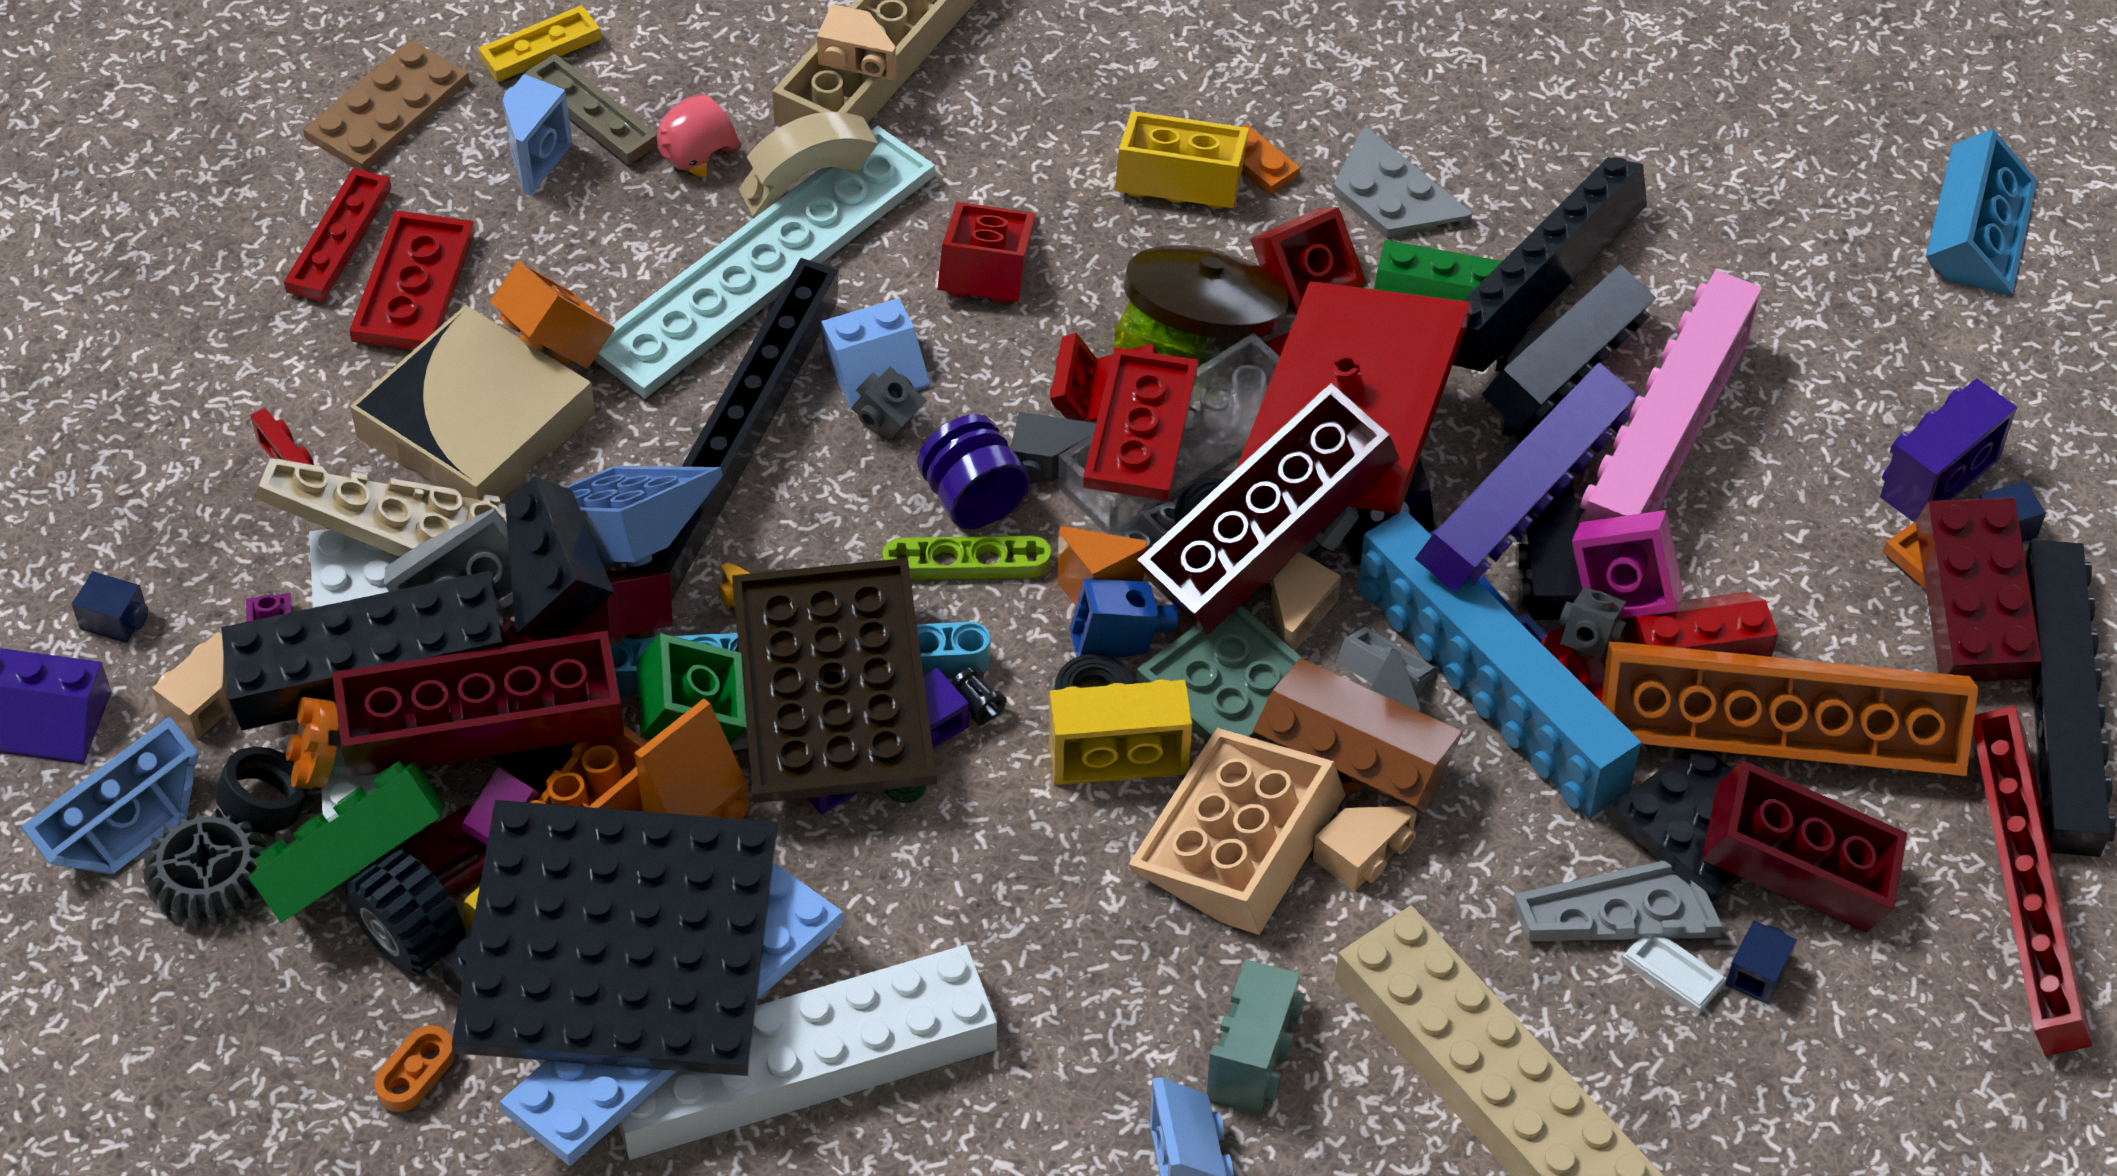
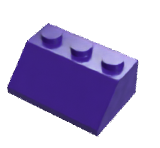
(50, 705)

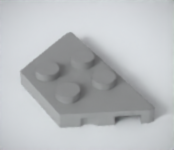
(1393, 191)

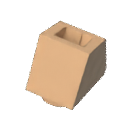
(855, 43)
(196, 689)
(1362, 840)

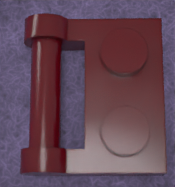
(446, 846)

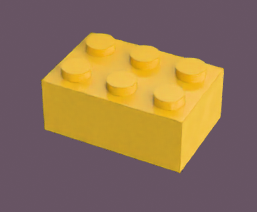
(1119, 731)

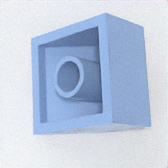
(536, 129)
(870, 343)
(1186, 1132)

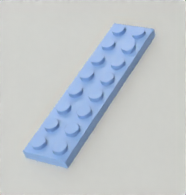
(579, 1103)

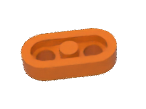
(410, 1069)

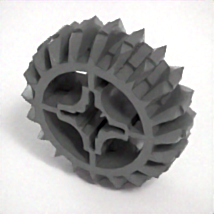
(178, 866)

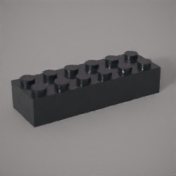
(294, 653)

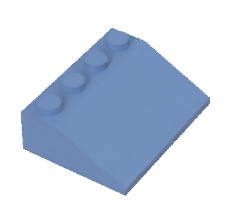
(640, 508)

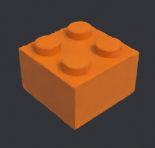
(551, 316)

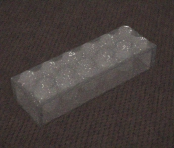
(1215, 434)

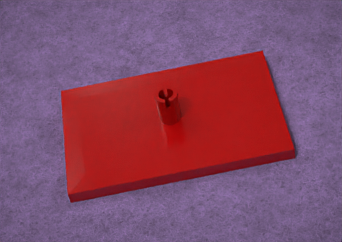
(1382, 354)

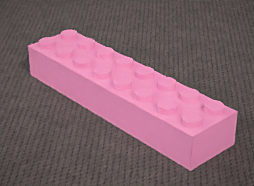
(1676, 401)

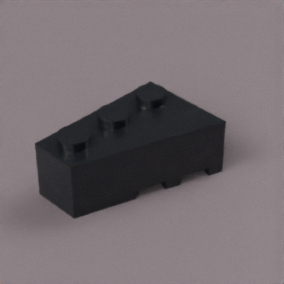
(552, 561)

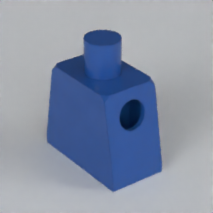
(1118, 618)

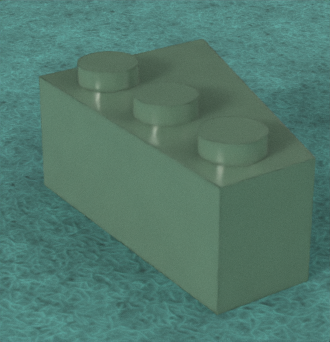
(1254, 1037)

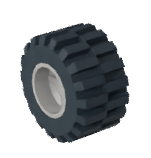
(404, 911)

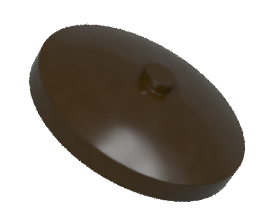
(1205, 292)

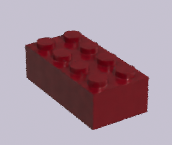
(1978, 589)
(1805, 846)

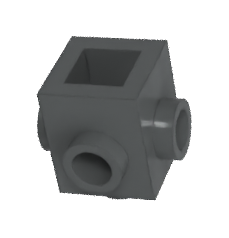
(887, 402)
(1592, 623)

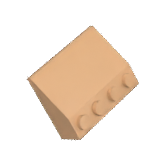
(1240, 828)

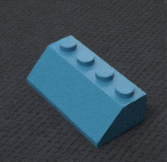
(1982, 214)

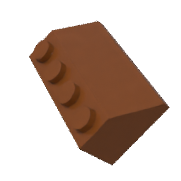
(1360, 730)

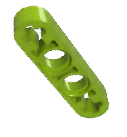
(966, 551)

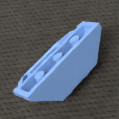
(119, 805)

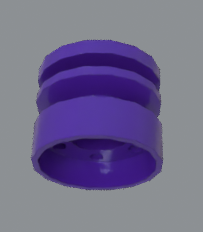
(973, 471)

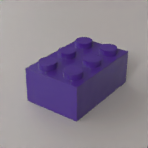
(1947, 449)

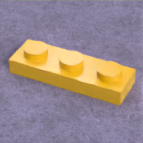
(538, 42)

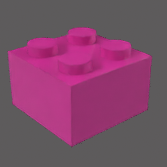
(1630, 561)

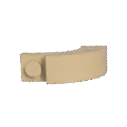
(803, 146)

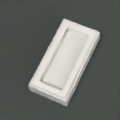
(1674, 971)

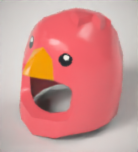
(694, 132)

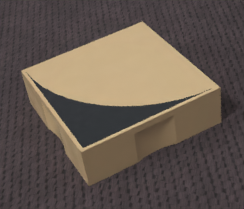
(473, 407)

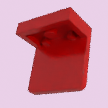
(1081, 379)

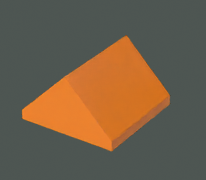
(1096, 556)

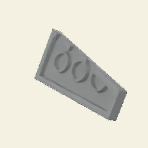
(1619, 906)

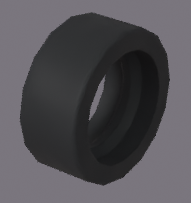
(264, 765)

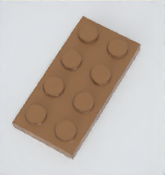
(386, 106)

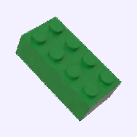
(347, 841)

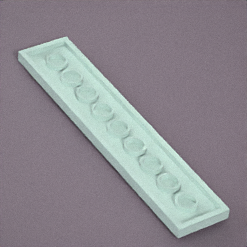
(756, 262)

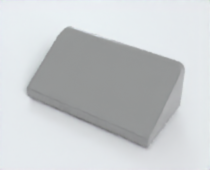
(1367, 651)

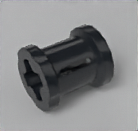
(979, 695)

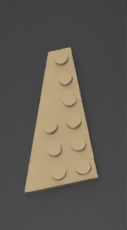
(378, 514)

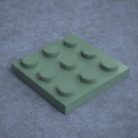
(1224, 672)

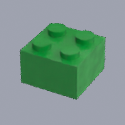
(681, 673)

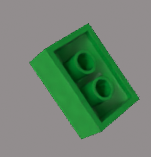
(1430, 271)

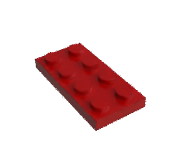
(412, 280)
(1140, 424)

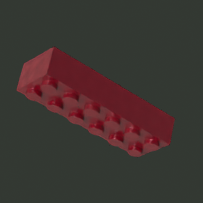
(1269, 509)
(478, 703)

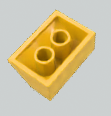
(1181, 160)

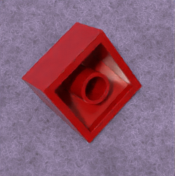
(1307, 250)

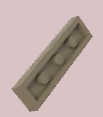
(597, 111)

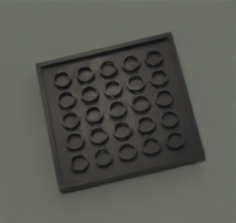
(617, 938)

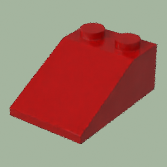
(985, 252)

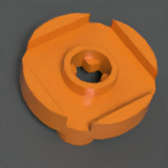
(311, 745)

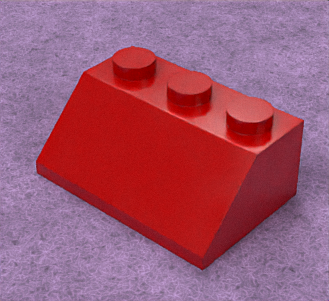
(1713, 623)

